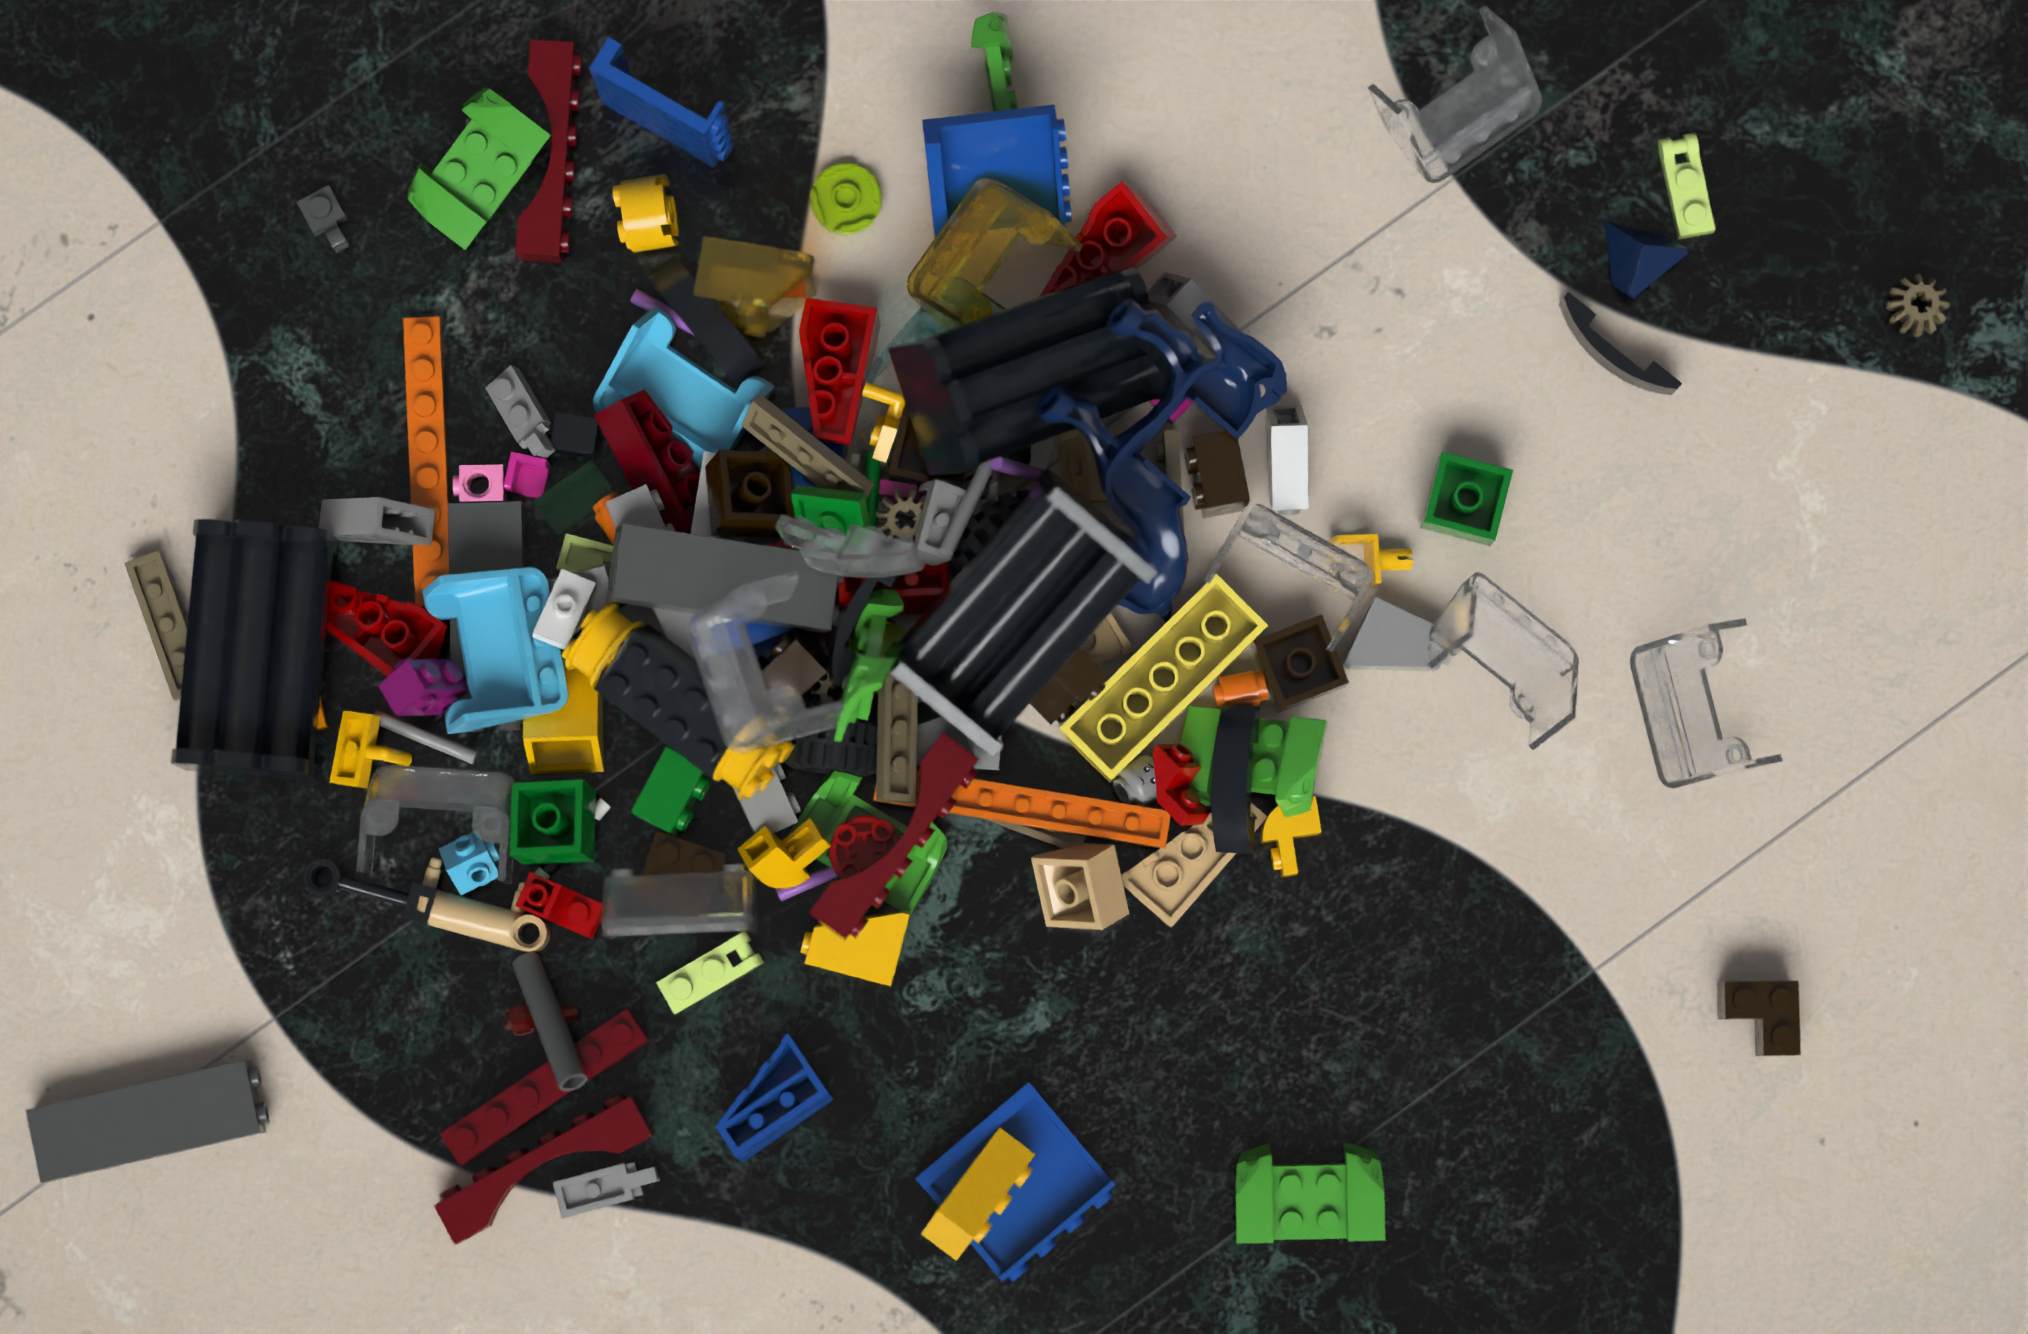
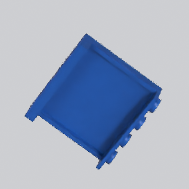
(657, 113)
(1004, 145)
(1050, 1199)

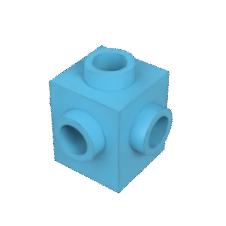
(470, 862)

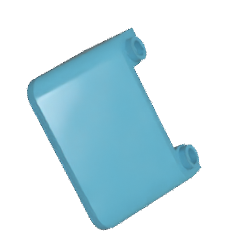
(695, 402)
(504, 666)

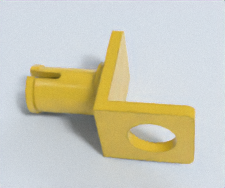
(1377, 558)

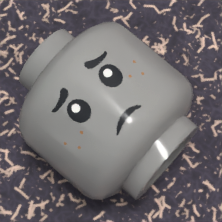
(1137, 782)

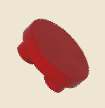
(861, 844)

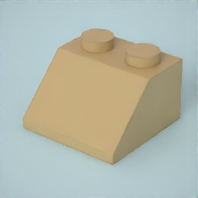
(1080, 886)

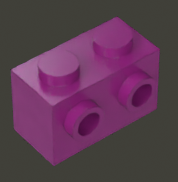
(423, 686)

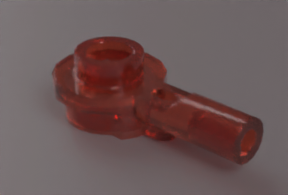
(521, 1022)

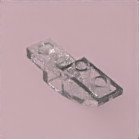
(857, 554)

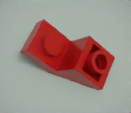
(1173, 776)
(560, 905)

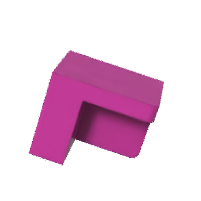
(526, 475)

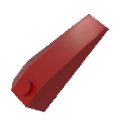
(1117, 236)
(837, 357)
(382, 628)

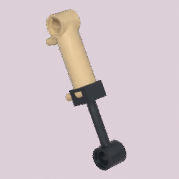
(439, 908)

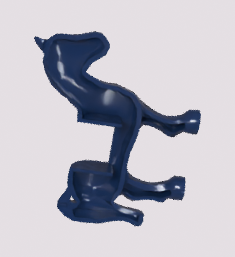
(1135, 488)

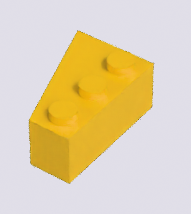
(979, 1194)

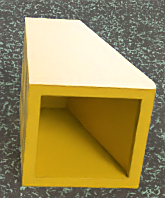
(569, 737)

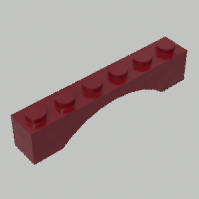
(542, 224)
(849, 899)
(540, 1089)
(476, 1206)

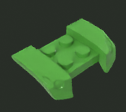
(993, 34)
(477, 168)
(868, 668)
(1282, 762)
(836, 803)
(1309, 1198)

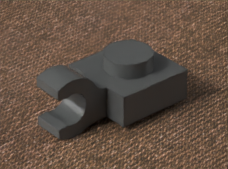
(323, 215)

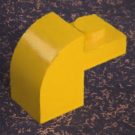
(1283, 831)
(784, 861)

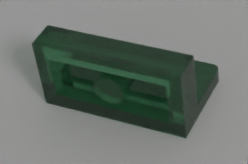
(573, 498)

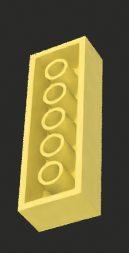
(1163, 678)

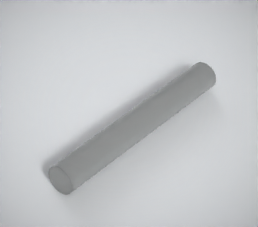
(966, 509)
(427, 737)

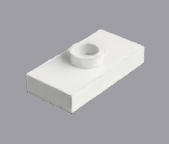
(564, 609)

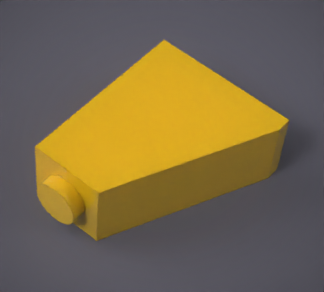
(867, 957)

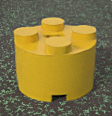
(646, 213)

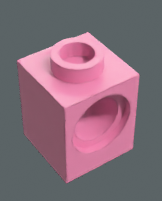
(468, 473)

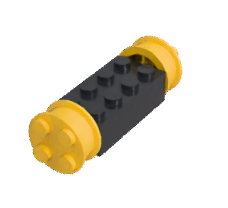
(666, 695)

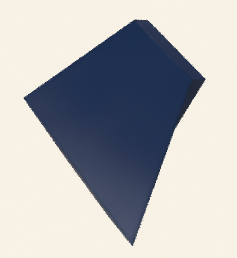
(1639, 257)

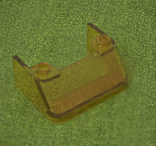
(973, 247)
(755, 283)

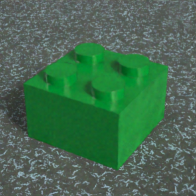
(1466, 498)
(671, 793)
(552, 822)

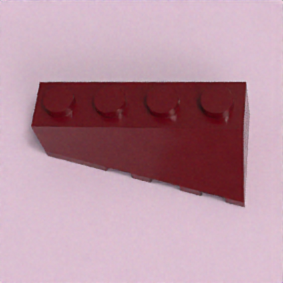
(652, 455)

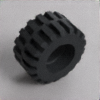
(852, 755)

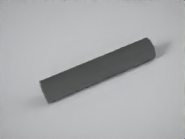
(549, 1021)

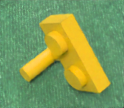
(885, 425)
(358, 748)

